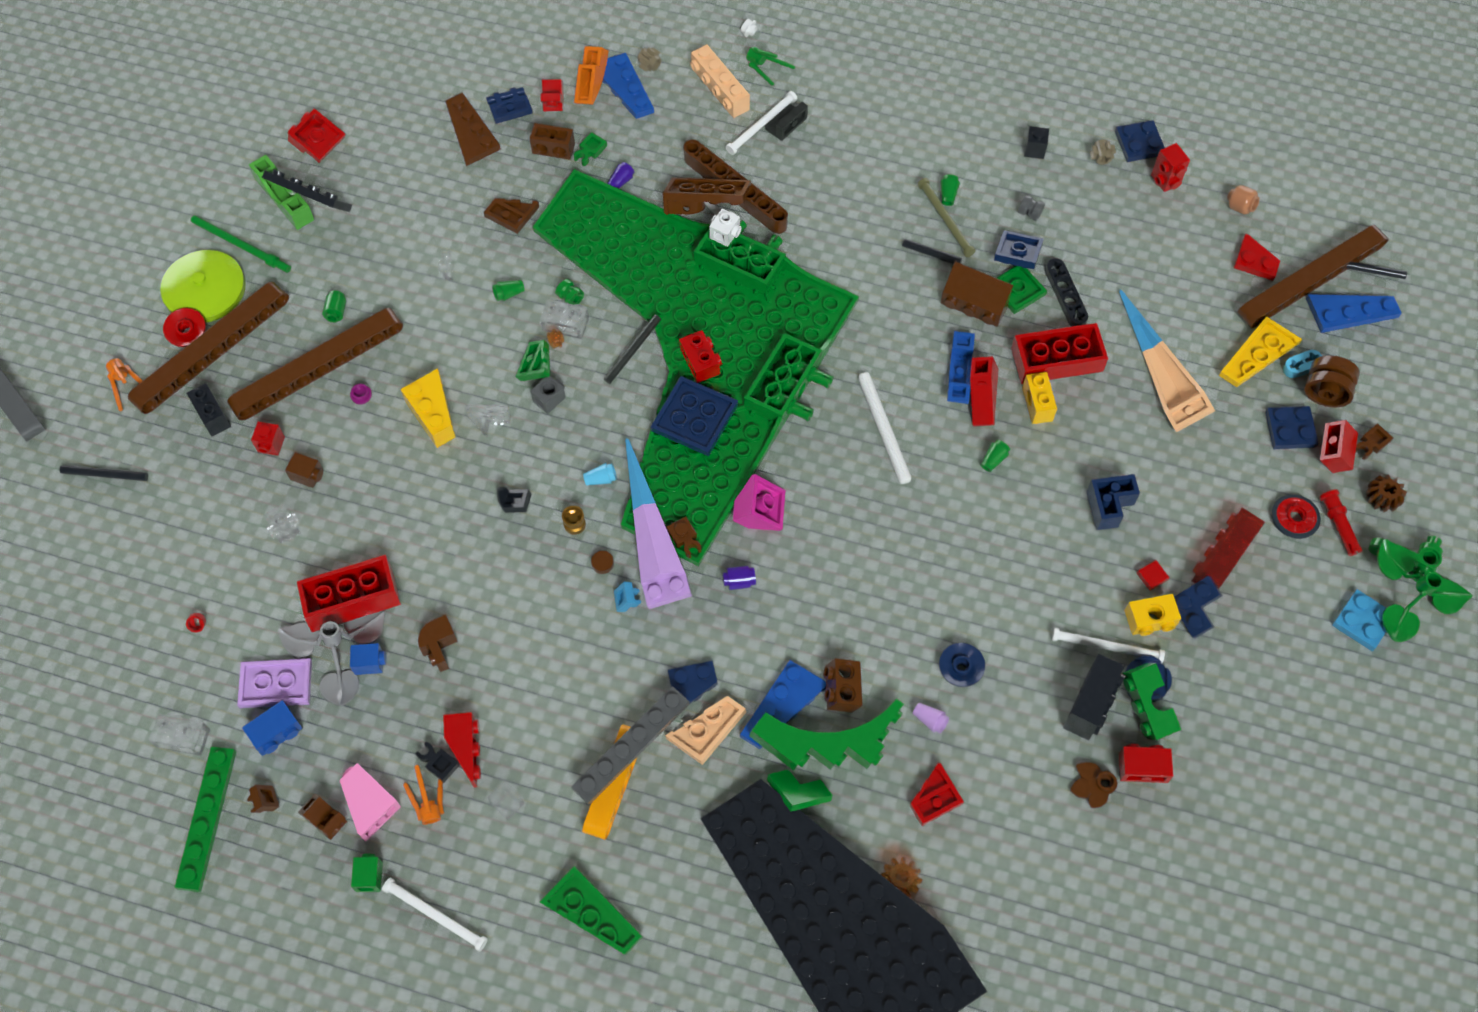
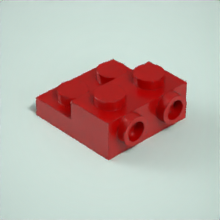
(315, 135)

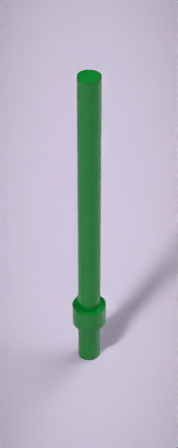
(270, 259)

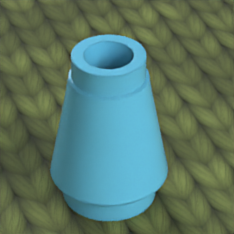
(600, 475)

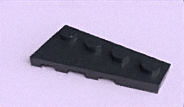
(309, 191)

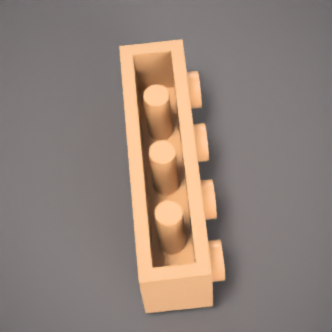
(720, 81)

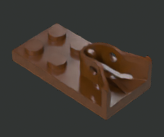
(696, 191)

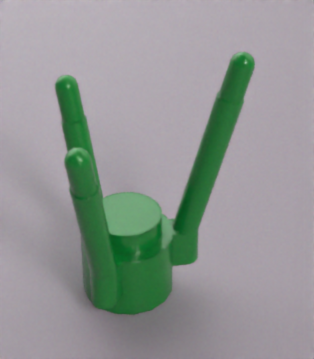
(758, 57)

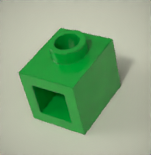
(367, 873)

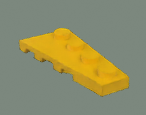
(1260, 350)

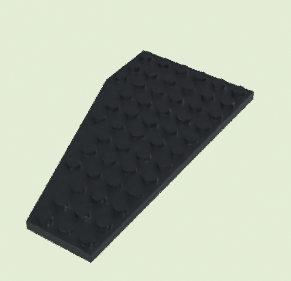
(835, 917)

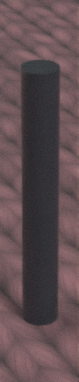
(931, 251)
(1377, 270)

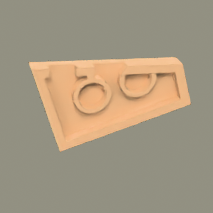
(706, 732)

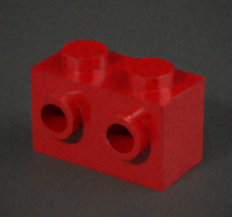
(1170, 167)
(700, 356)
(1339, 446)
(1146, 764)

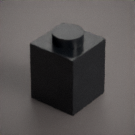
(1036, 142)

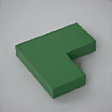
(797, 795)

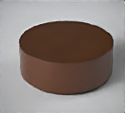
(602, 562)

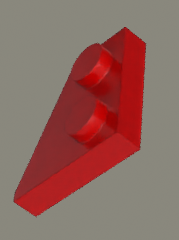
(1256, 259)
(935, 797)

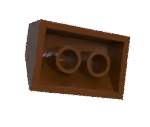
(976, 294)

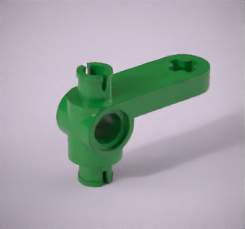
(1428, 550)

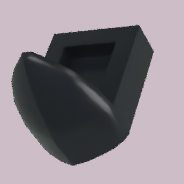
(513, 500)

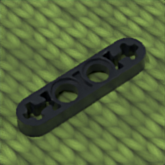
(1069, 292)

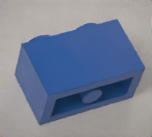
(272, 728)

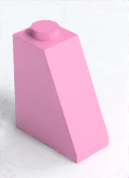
(367, 801)

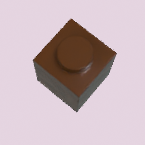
(304, 470)

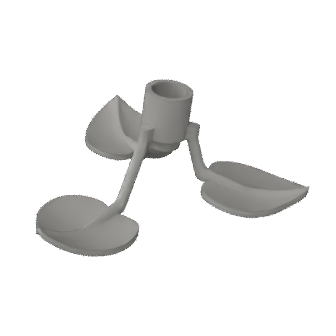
(300, 642)

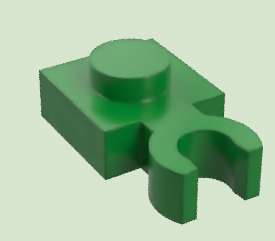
(590, 147)

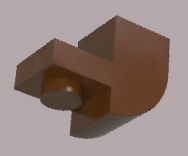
(434, 637)
(322, 816)

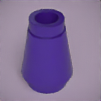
(621, 175)

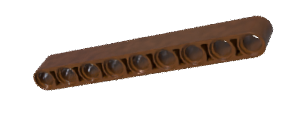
(1312, 276)
(208, 348)
(314, 364)

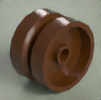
(1332, 381)

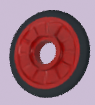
(1289, 527)

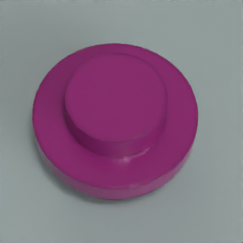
(360, 394)

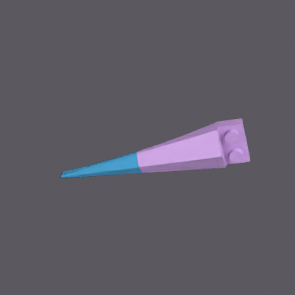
(659, 563)

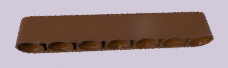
(756, 203)

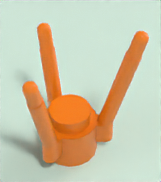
(119, 371)
(429, 811)

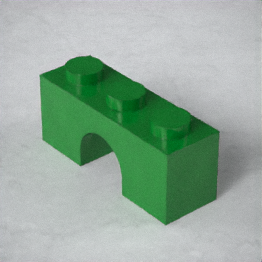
(1141, 684)

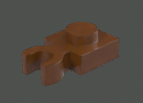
(1374, 440)
(684, 534)

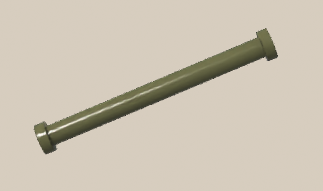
(968, 250)

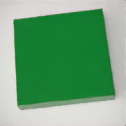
(1025, 288)

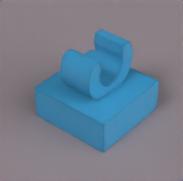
(625, 598)

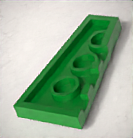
(589, 909)

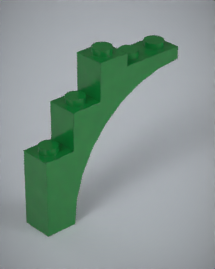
(793, 744)

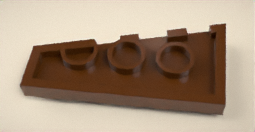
(472, 133)

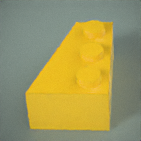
(430, 407)

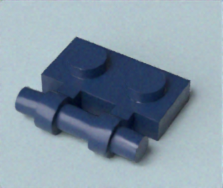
(509, 105)

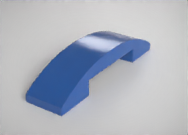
(960, 367)

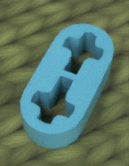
(1300, 360)

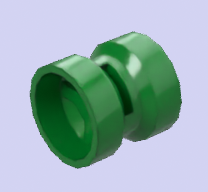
(568, 291)

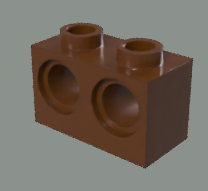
(552, 141)
(848, 685)

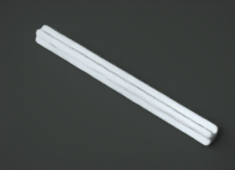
(884, 428)

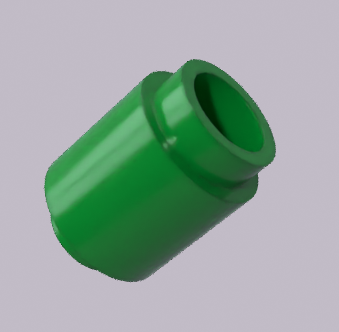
(334, 306)

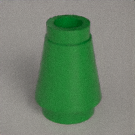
(949, 189)
(507, 289)
(995, 455)

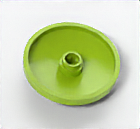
(204, 282)

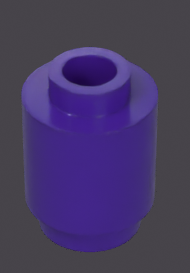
(739, 577)

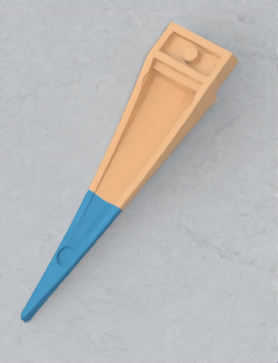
(1178, 391)

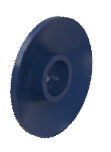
(964, 655)

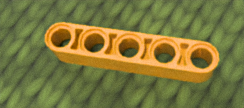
(605, 806)

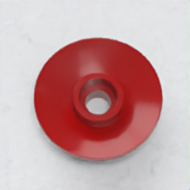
(181, 320)

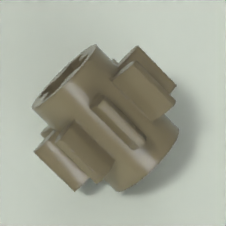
(649, 59)
(1103, 152)

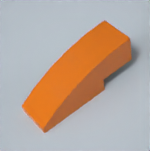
(590, 74)

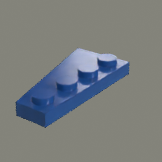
(627, 86)

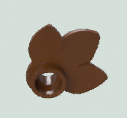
(1090, 784)

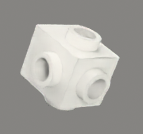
(725, 227)

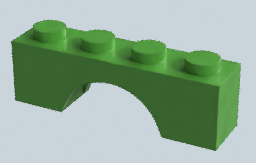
(288, 202)

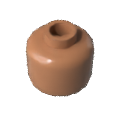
(1243, 199)

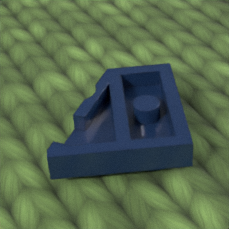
(693, 679)

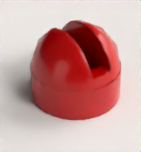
(191, 622)

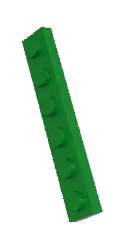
(205, 819)

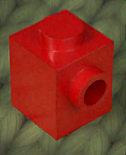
(268, 438)

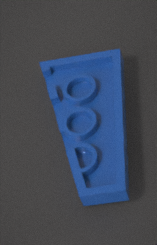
(1348, 311)
(787, 697)

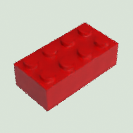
(1060, 352)
(348, 593)

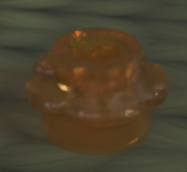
(555, 338)

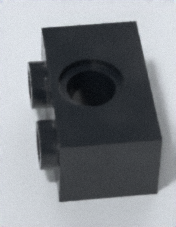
(208, 409)

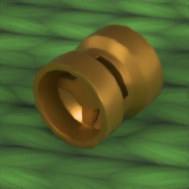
(575, 515)

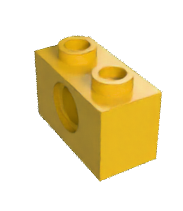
(1039, 398)
(1163, 607)

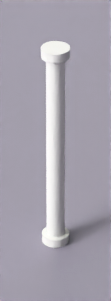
(732, 147)
(1107, 645)
(478, 942)

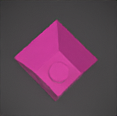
(760, 505)

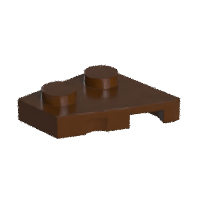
(510, 213)

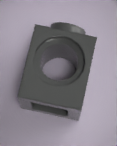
(545, 401)

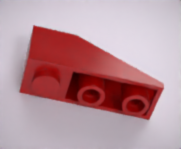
(983, 390)
(460, 735)

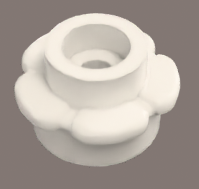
(749, 28)

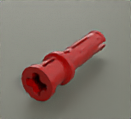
(1338, 513)

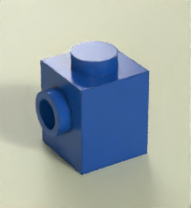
(367, 659)

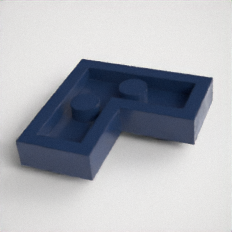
(1192, 604)

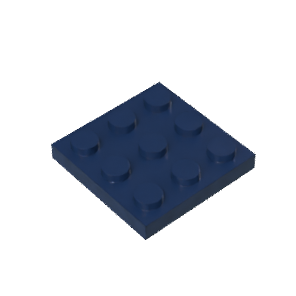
(694, 416)

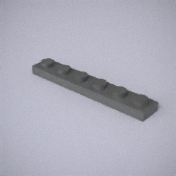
(630, 745)

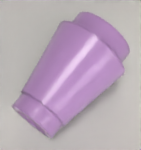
(933, 718)

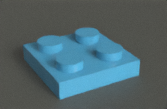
(1362, 620)

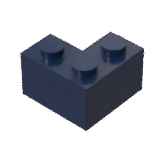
(1108, 496)

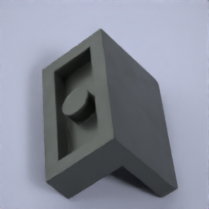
(787, 120)

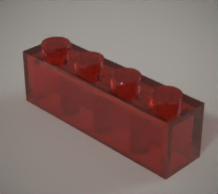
(1229, 548)

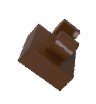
(263, 798)

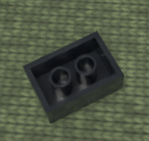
(1095, 697)

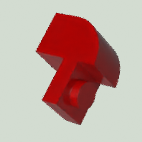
(552, 95)

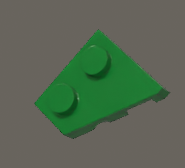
(535, 362)

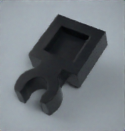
(439, 763)

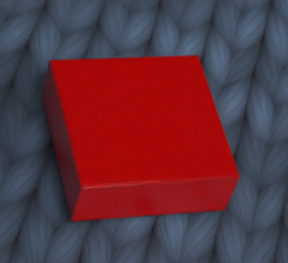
(1153, 575)

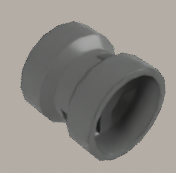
(1031, 207)

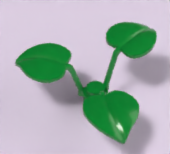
(1446, 595)

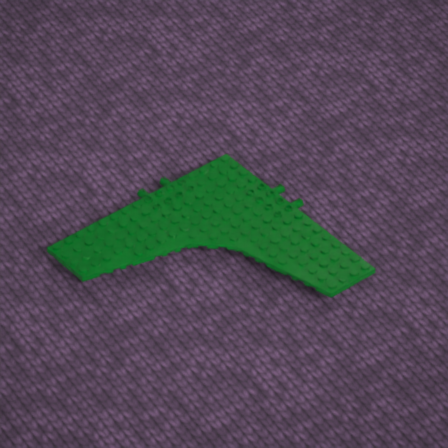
(749, 298)

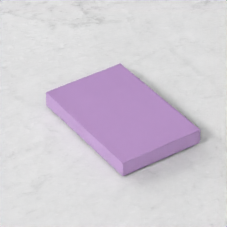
(273, 681)

